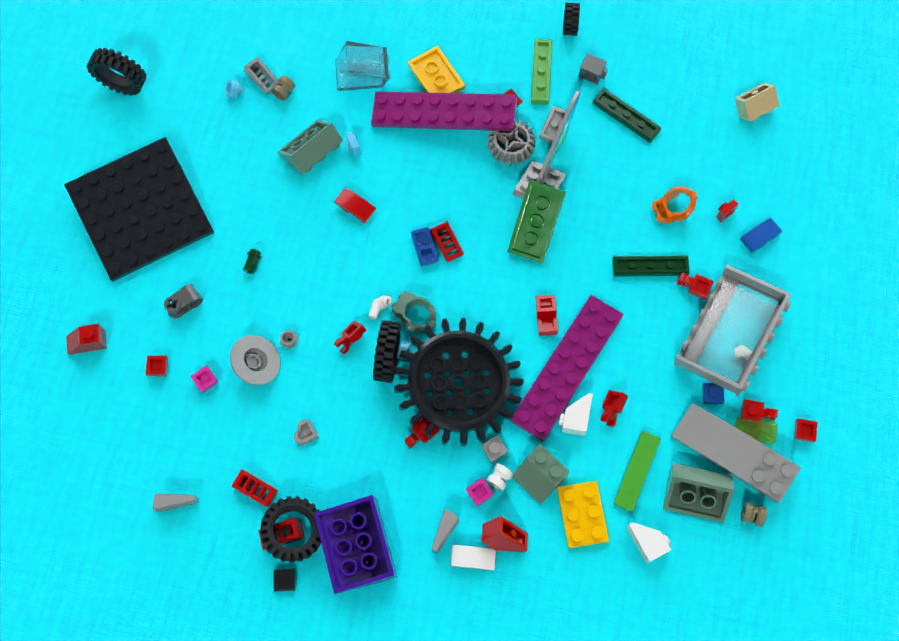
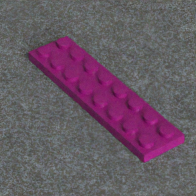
(444, 111)
(566, 368)

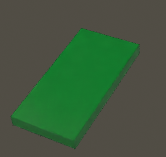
(536, 221)

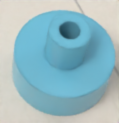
(232, 89)
(407, 347)

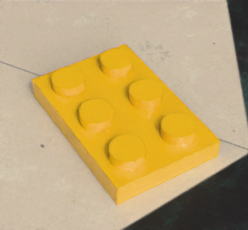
(436, 72)
(582, 514)

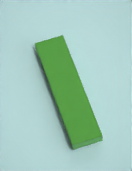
(541, 72)
(637, 471)

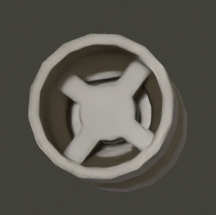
(283, 87)
(753, 514)

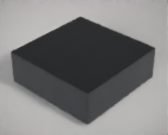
(284, 580)

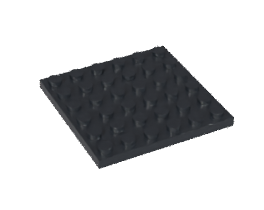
(138, 209)

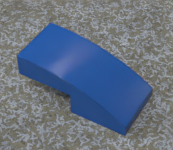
(761, 235)
(424, 246)

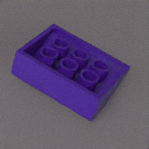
(355, 544)

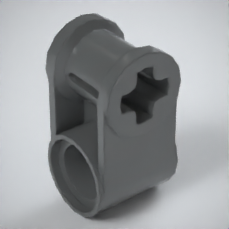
(184, 300)

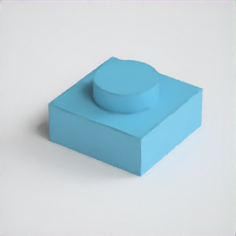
(352, 144)

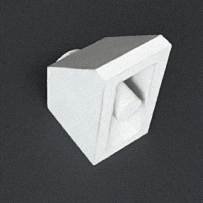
(576, 416)
(649, 541)

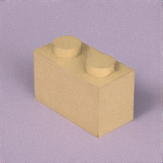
(757, 102)

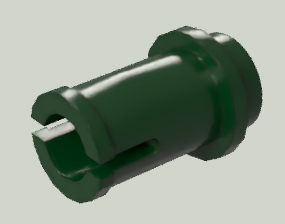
(252, 260)

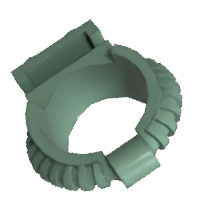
(405, 302)

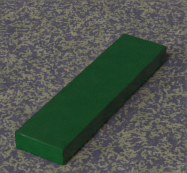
(626, 115)
(650, 265)

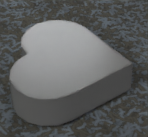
(306, 433)

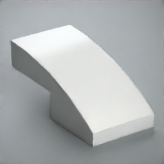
(473, 557)

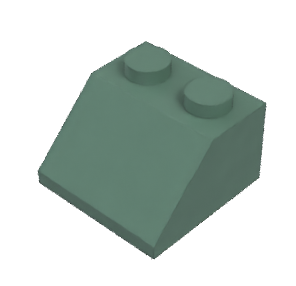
(540, 474)

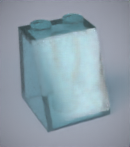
(361, 67)

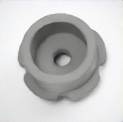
(289, 334)

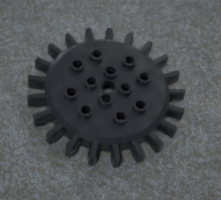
(481, 356)

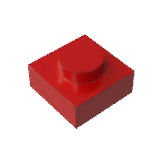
(726, 210)
(156, 366)
(805, 430)

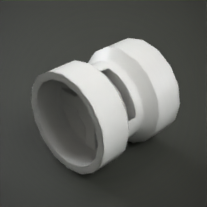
(499, 477)

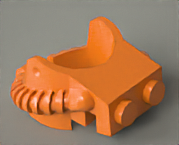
(666, 216)

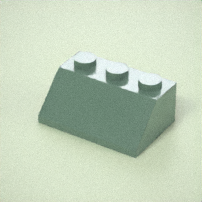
(311, 146)
(698, 492)

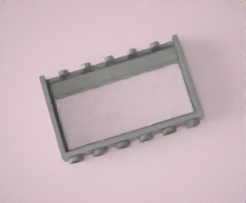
(733, 330)

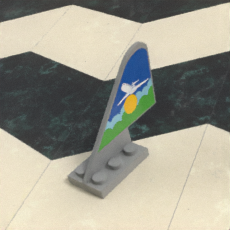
(543, 172)

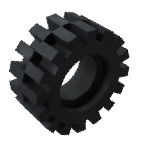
(571, 19)

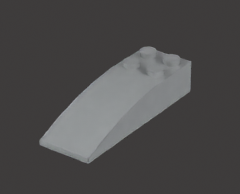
(736, 453)

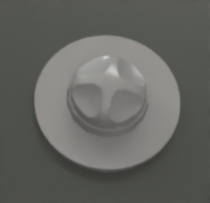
(255, 360)

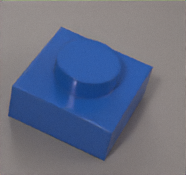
(712, 393)

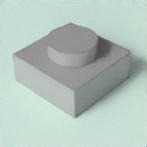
(494, 449)

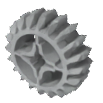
(517, 149)

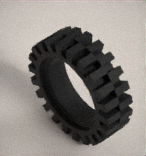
(103, 60)
(386, 351)
(267, 534)

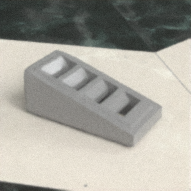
(248, 69)
(166, 502)
(445, 528)

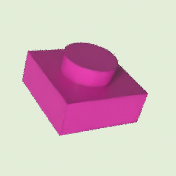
(204, 379)
(479, 492)

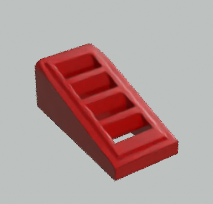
(449, 233)
(239, 480)
(292, 526)

